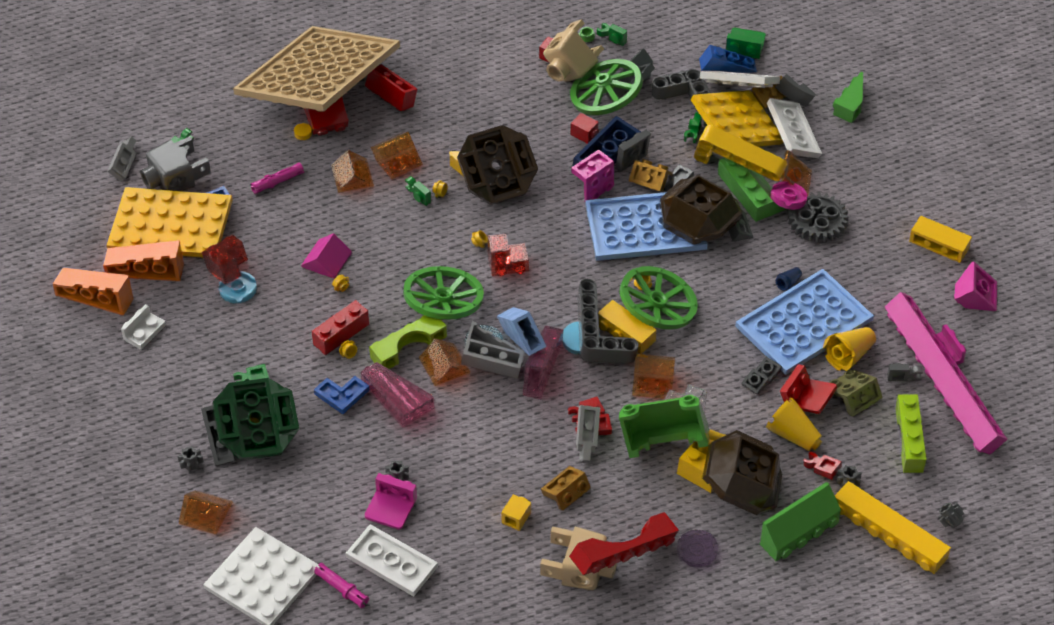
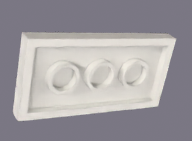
(739, 78)
(794, 128)
(391, 560)

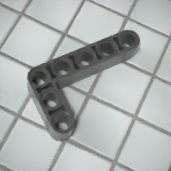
(679, 84)
(595, 347)

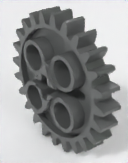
(823, 213)

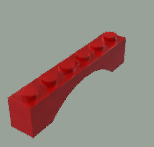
(595, 554)

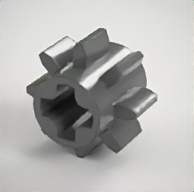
(190, 458)
(397, 470)
(849, 474)
(951, 515)

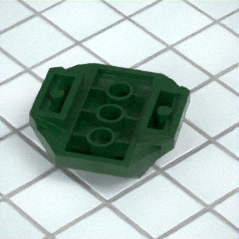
(259, 399)

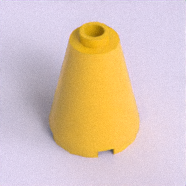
(848, 347)
(795, 426)

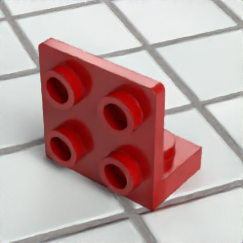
(808, 393)

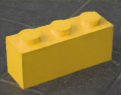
(940, 239)
(622, 323)

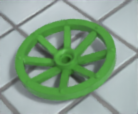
(605, 84)
(443, 296)
(657, 300)

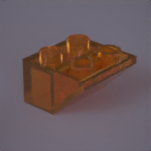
(397, 155)
(653, 375)

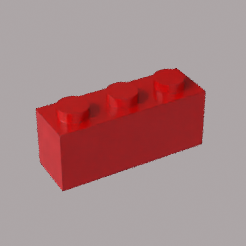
(391, 88)
(340, 327)

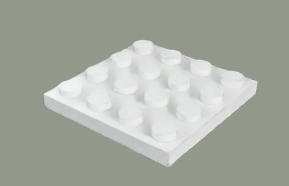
(262, 577)

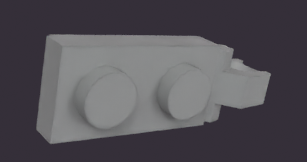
(122, 159)
(587, 431)

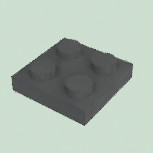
(632, 150)

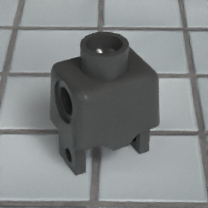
(170, 167)

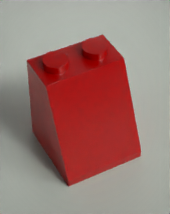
(331, 119)

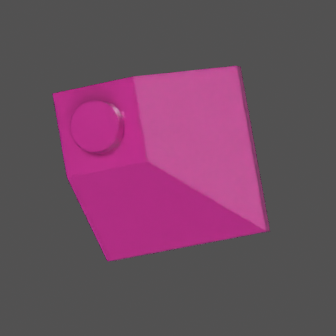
(976, 289)

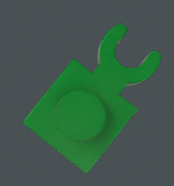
(420, 192)
(252, 373)

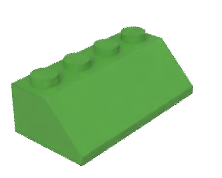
(749, 189)
(800, 522)

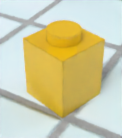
(516, 512)

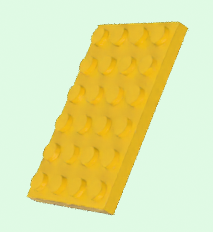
(167, 216)

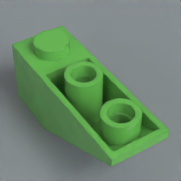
(850, 102)

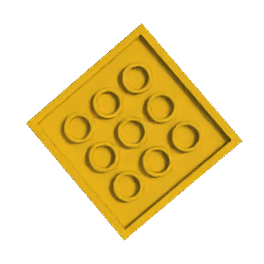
(738, 115)

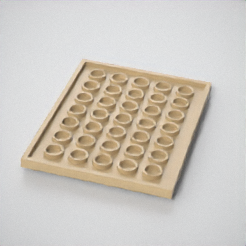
(317, 68)

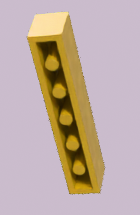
(892, 528)

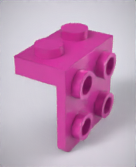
(391, 501)

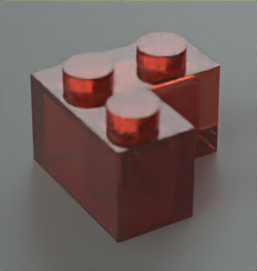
(224, 258)
(506, 258)

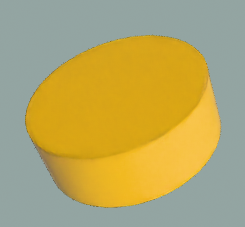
(302, 131)

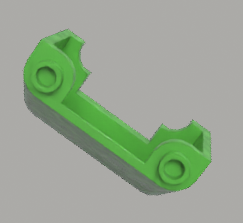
(663, 422)

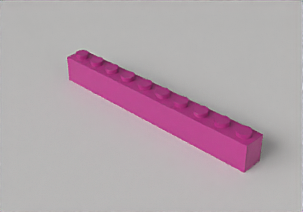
(945, 373)

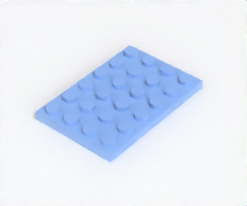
(632, 228)
(800, 319)

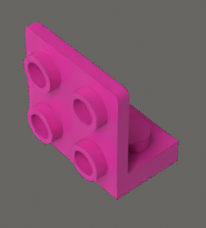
(596, 173)

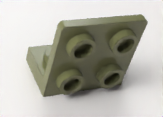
(857, 391)

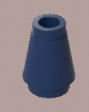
(788, 278)

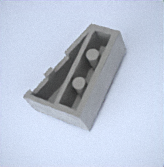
(491, 353)

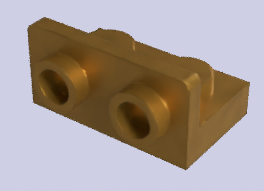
(766, 93)
(648, 175)
(567, 487)

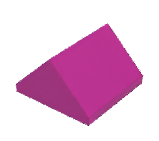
(327, 256)

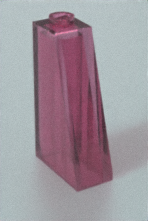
(540, 364)
(397, 395)

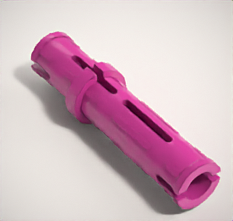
(270, 181)
(348, 590)

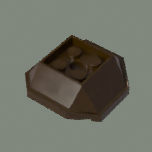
(512, 154)
(699, 210)
(744, 472)

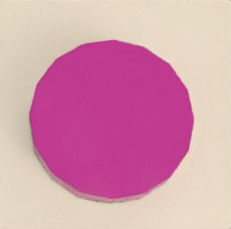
(788, 195)

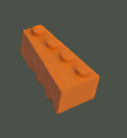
(146, 261)
(95, 289)

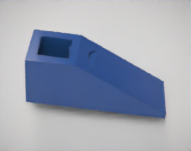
(719, 59)

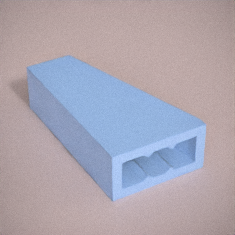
(522, 330)

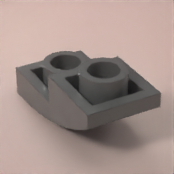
(797, 93)
(762, 375)

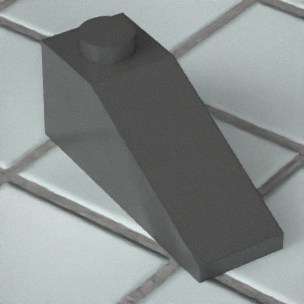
(220, 453)

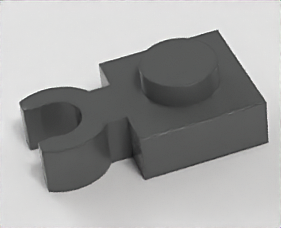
(679, 173)
(903, 372)

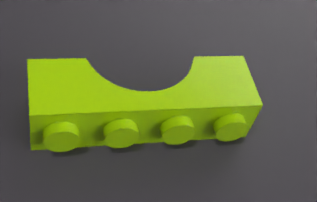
(422, 330)
(913, 446)

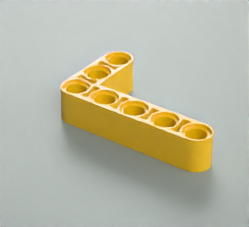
(738, 151)

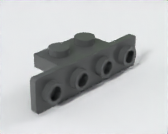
(645, 65)

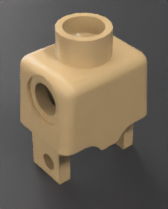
(570, 55)
(568, 570)

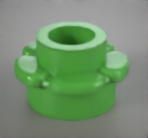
(587, 34)

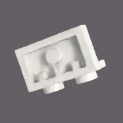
(142, 327)

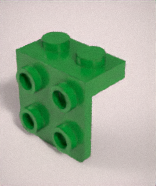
(745, 42)

